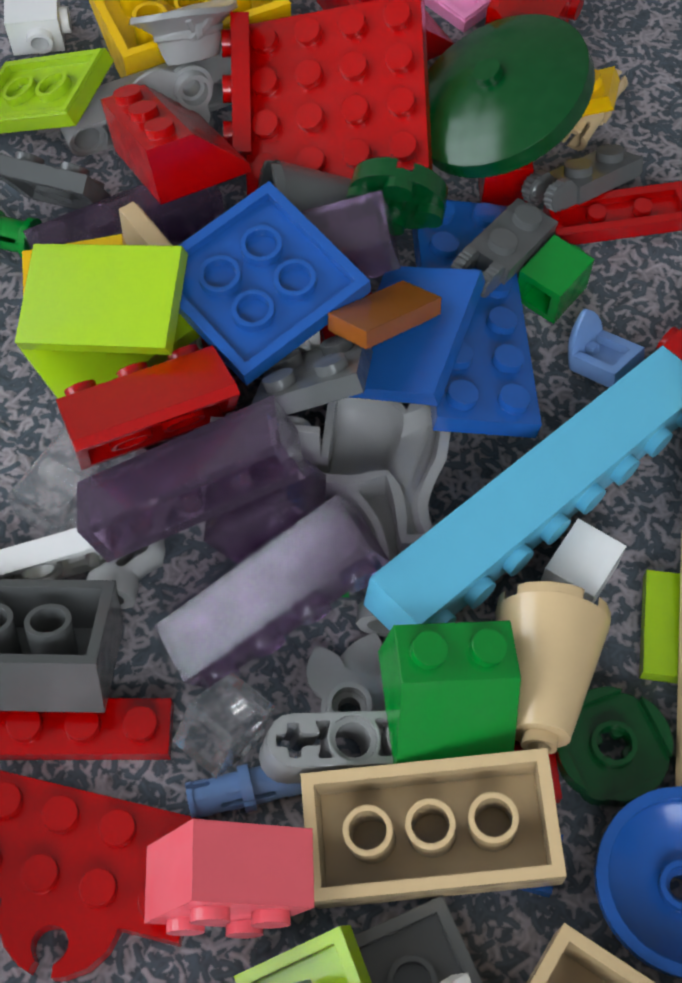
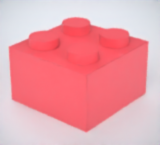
(229, 877)

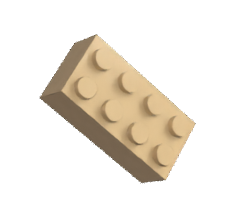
(433, 828)

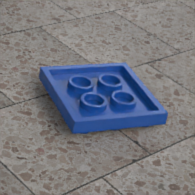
(263, 282)

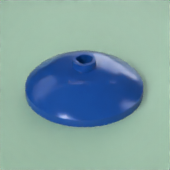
(634, 877)

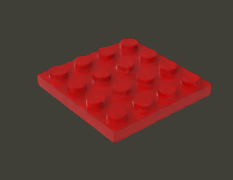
(340, 88)

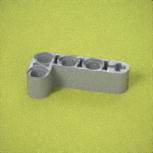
(366, 728)

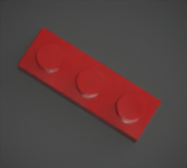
(237, 85)
(622, 214)
(124, 732)

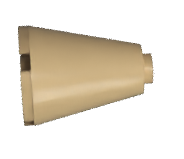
(557, 653)

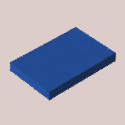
(420, 360)

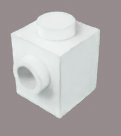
(36, 26)

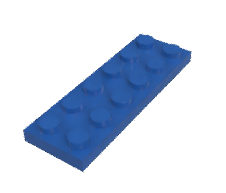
(493, 374)

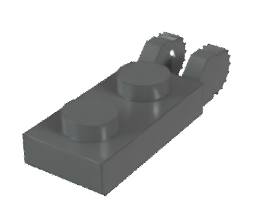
(582, 178)
(507, 244)

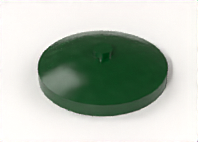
(507, 94)

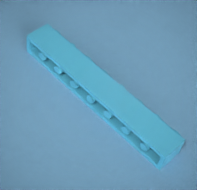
(531, 499)

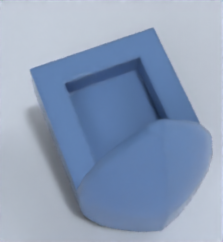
(600, 353)

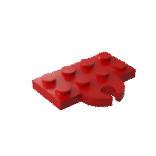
(75, 868)

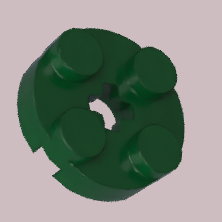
(412, 198)
(642, 762)

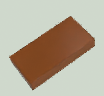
(384, 314)

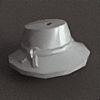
(187, 32)

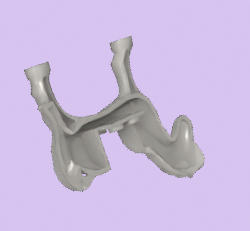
(371, 456)

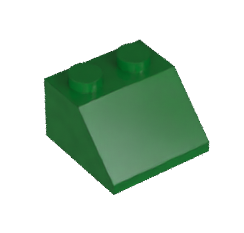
(450, 689)

